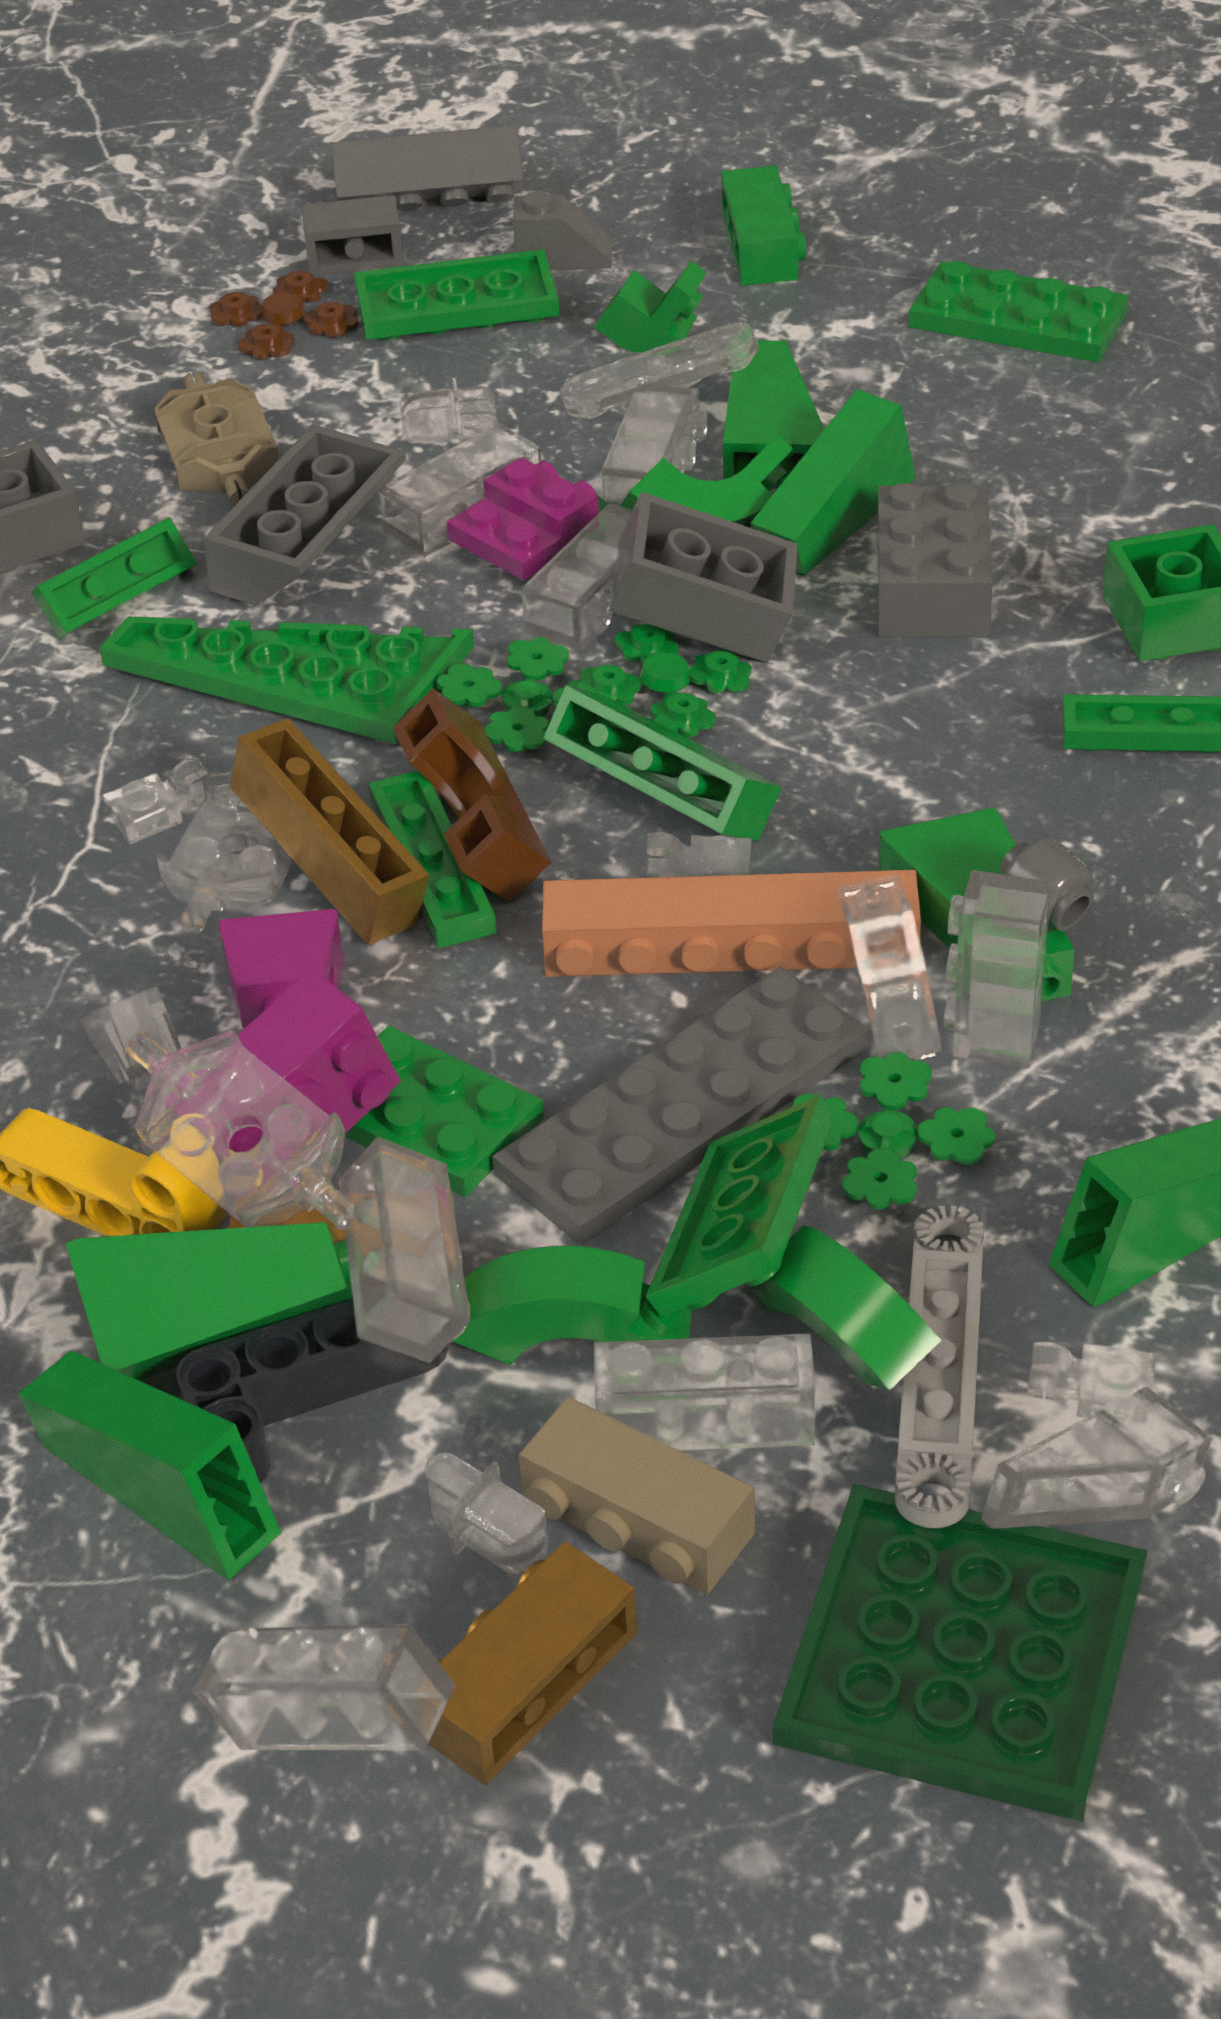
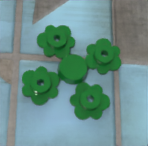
(668, 673)
(523, 700)
(892, 1134)

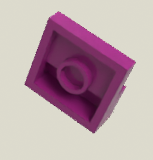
(524, 517)

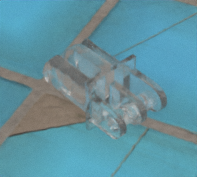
(447, 413)
(486, 1514)

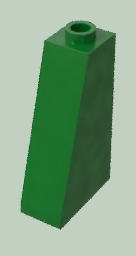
(767, 402)
(839, 479)
(944, 856)
(1140, 1211)
(182, 1290)
(156, 1458)

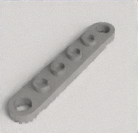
(941, 1387)

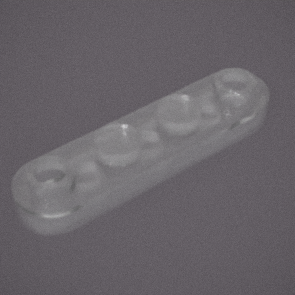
(673, 364)

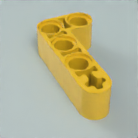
(98, 1180)

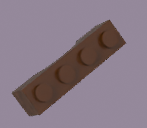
(493, 832)

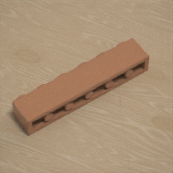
(701, 923)

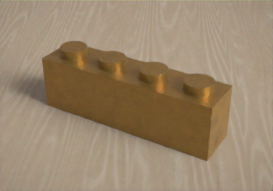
(329, 831)

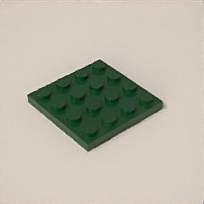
(964, 1654)

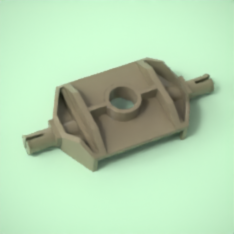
(216, 436)

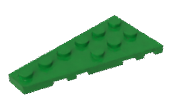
(302, 670)

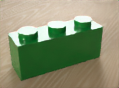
(761, 225)

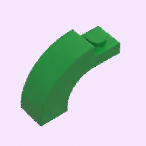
(731, 499)
(562, 1295)
(848, 1308)

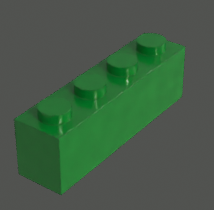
(662, 763)

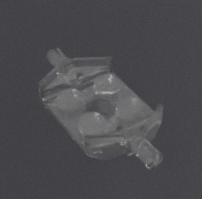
(208, 873)
(212, 1092)

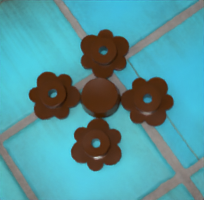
(283, 309)

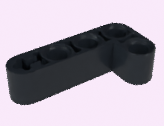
(290, 1372)

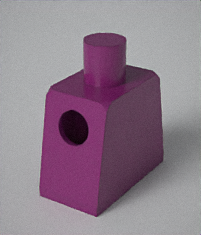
(276, 950)

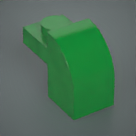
(646, 317)

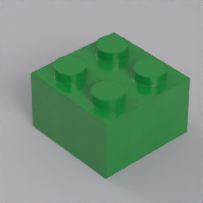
(1166, 591)

